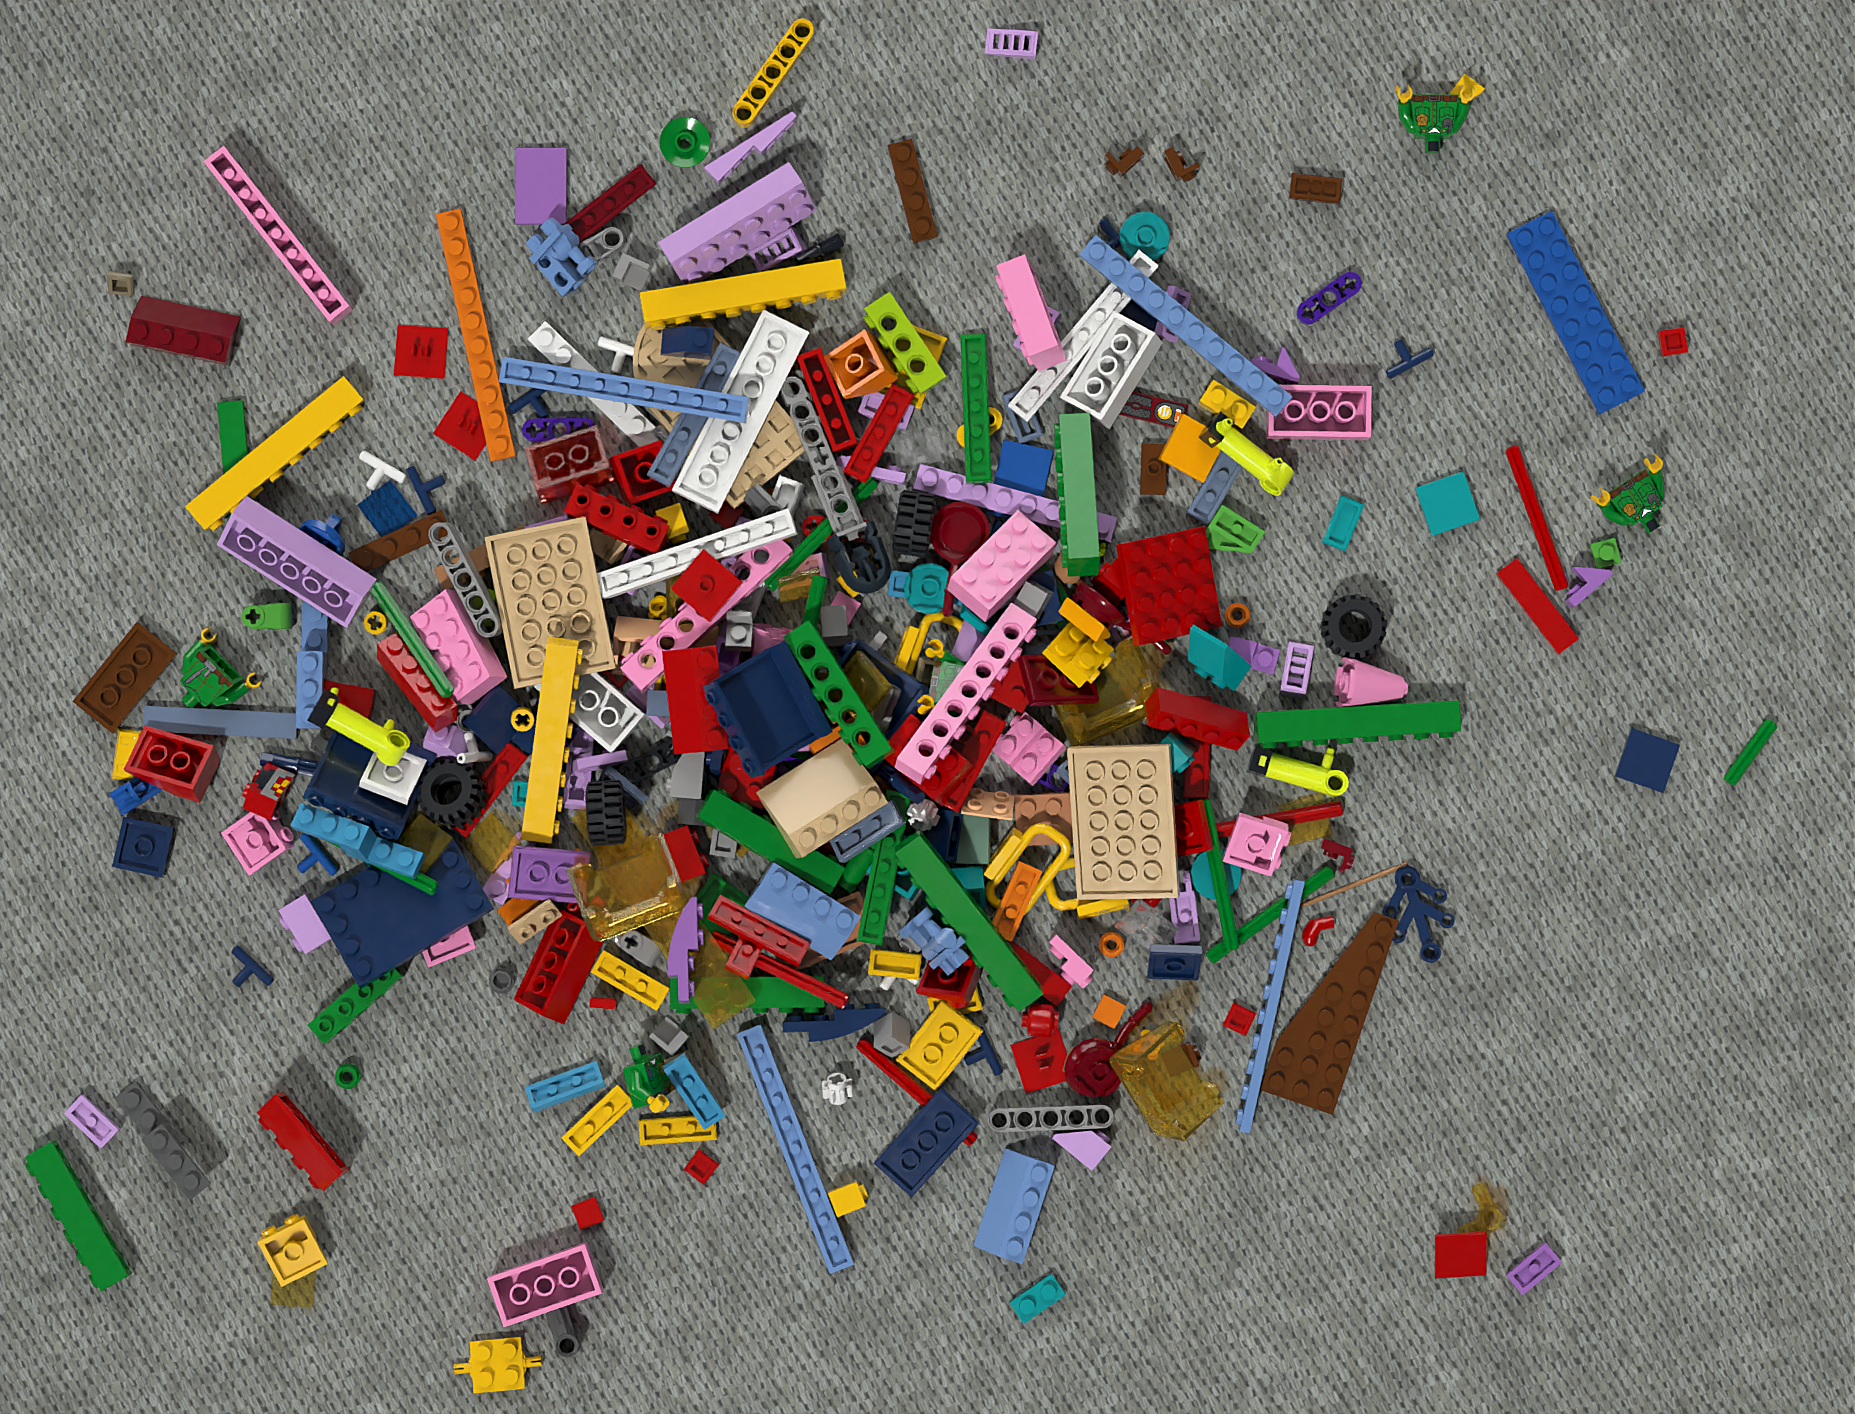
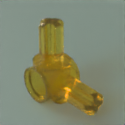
(1487, 1207)

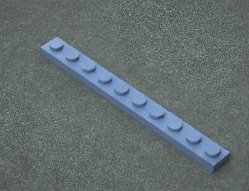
(1185, 326)
(624, 389)
(1267, 1015)
(795, 1149)

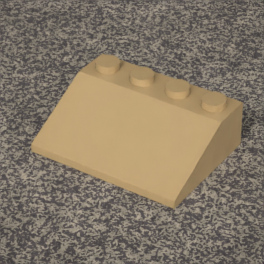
(821, 798)

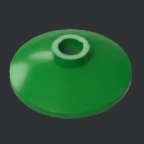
(679, 130)

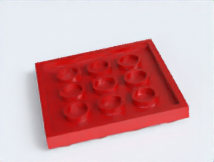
(1168, 585)

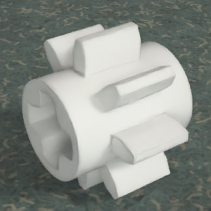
(923, 815)
(837, 1088)

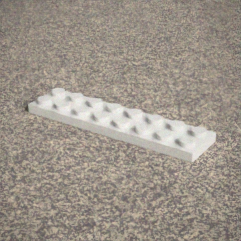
(726, 443)

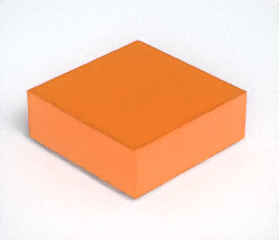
(1109, 1011)

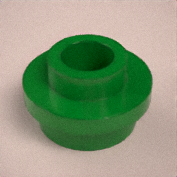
(339, 1076)

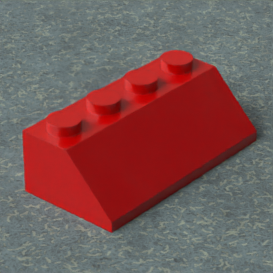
(691, 716)
(558, 968)
(302, 1141)

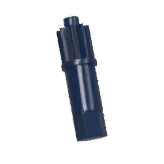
(290, 764)
(901, 783)

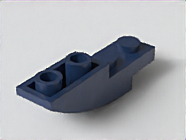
(846, 1021)

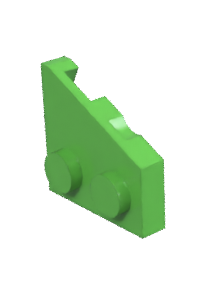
(1232, 532)

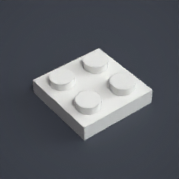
(393, 781)

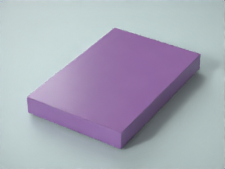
(540, 185)
(542, 873)

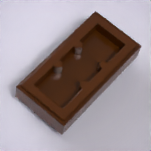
(1315, 188)
(1152, 470)

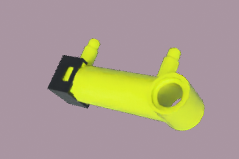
(1271, 472)
(384, 741)
(1297, 772)

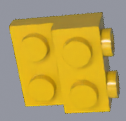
(1078, 654)
(292, 1249)

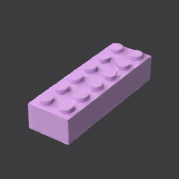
(738, 225)
(296, 561)

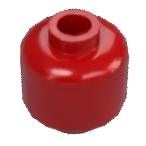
(1040, 1020)

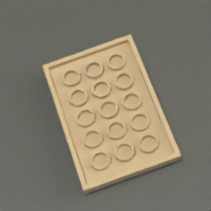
(552, 589)
(1123, 821)

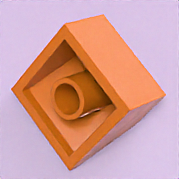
(860, 366)

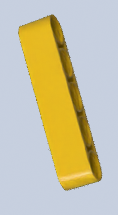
(775, 60)

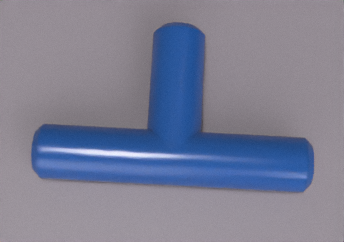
(316, 855)

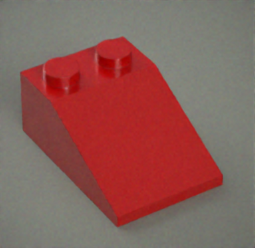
(173, 763)

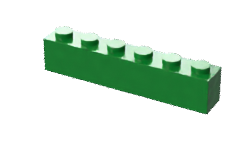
(765, 840)
(767, 991)
(77, 1215)

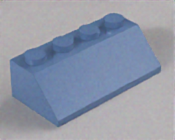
(802, 910)
(1013, 1205)

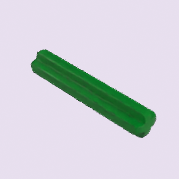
(1750, 752)

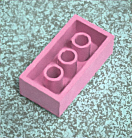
(1030, 313)
(1323, 413)
(1001, 565)
(458, 647)
(545, 1284)

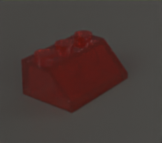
(569, 461)

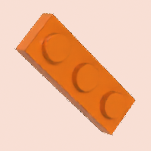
(1016, 899)

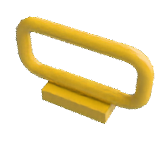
(914, 638)
(1010, 851)
(1084, 908)

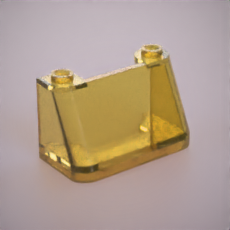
(1122, 693)
(629, 890)
(1166, 1083)

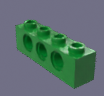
(351, 1006)

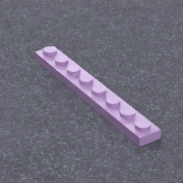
(1000, 499)

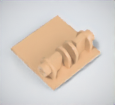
(988, 804)

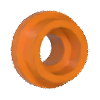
(1245, 615)
(1119, 944)

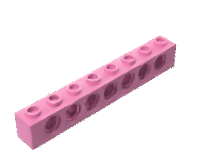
(278, 235)
(1012, 621)
(645, 677)

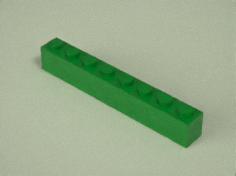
(1357, 722)
(968, 920)

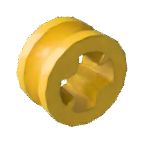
(382, 619)
(522, 727)

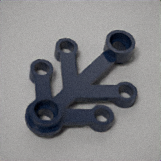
(1417, 910)

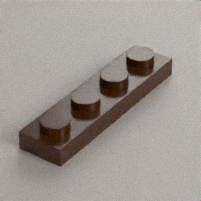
(912, 191)
(397, 543)

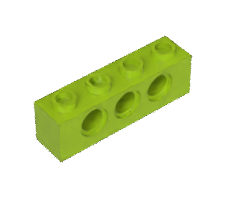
(886, 308)

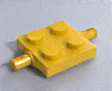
(497, 1365)

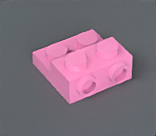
(1028, 748)
(258, 840)
(1257, 843)
(450, 947)
(1073, 967)

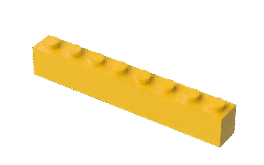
(742, 293)
(275, 454)
(550, 739)

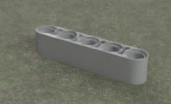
(455, 573)
(1062, 1122)

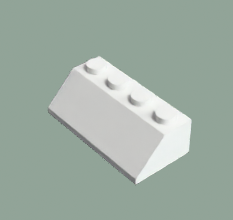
(1111, 369)
(604, 711)

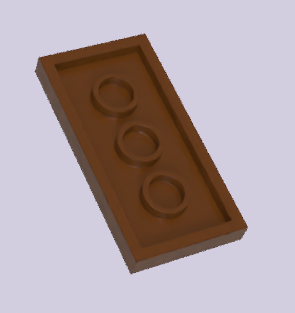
(125, 677)

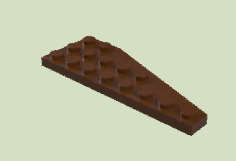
(1319, 1042)

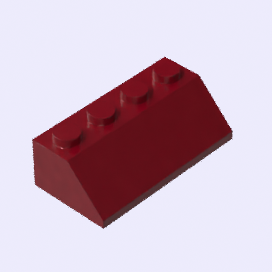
(183, 330)

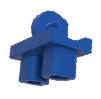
(133, 794)

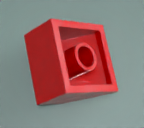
(631, 473)

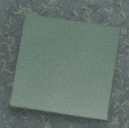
(974, 840)

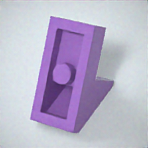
(1283, 370)
(1591, 579)
(1258, 656)

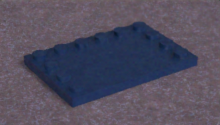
(387, 922)

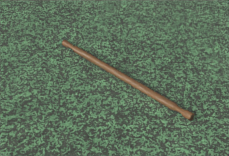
(1352, 885)

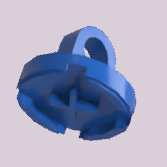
(325, 533)

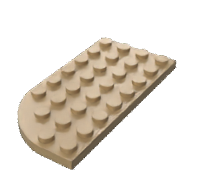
(777, 440)

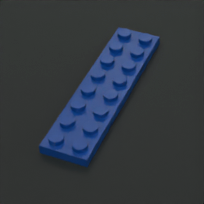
(1575, 313)

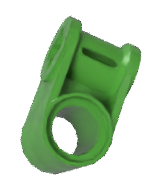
(273, 616)

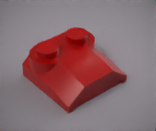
(955, 988)

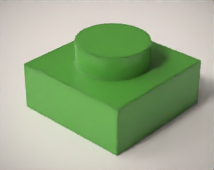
(1605, 553)

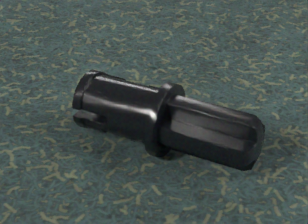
(820, 250)

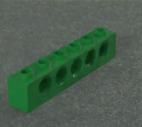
(878, 747)

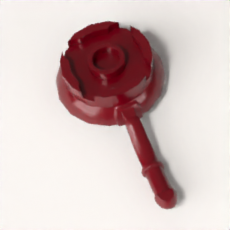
(956, 535)
(1105, 612)
(1089, 1066)

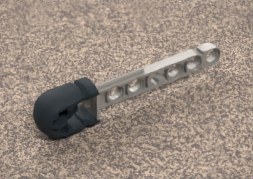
(844, 524)

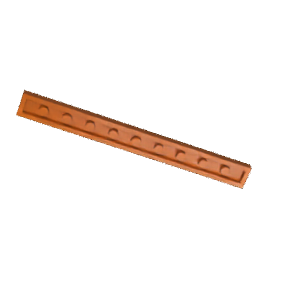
(475, 335)

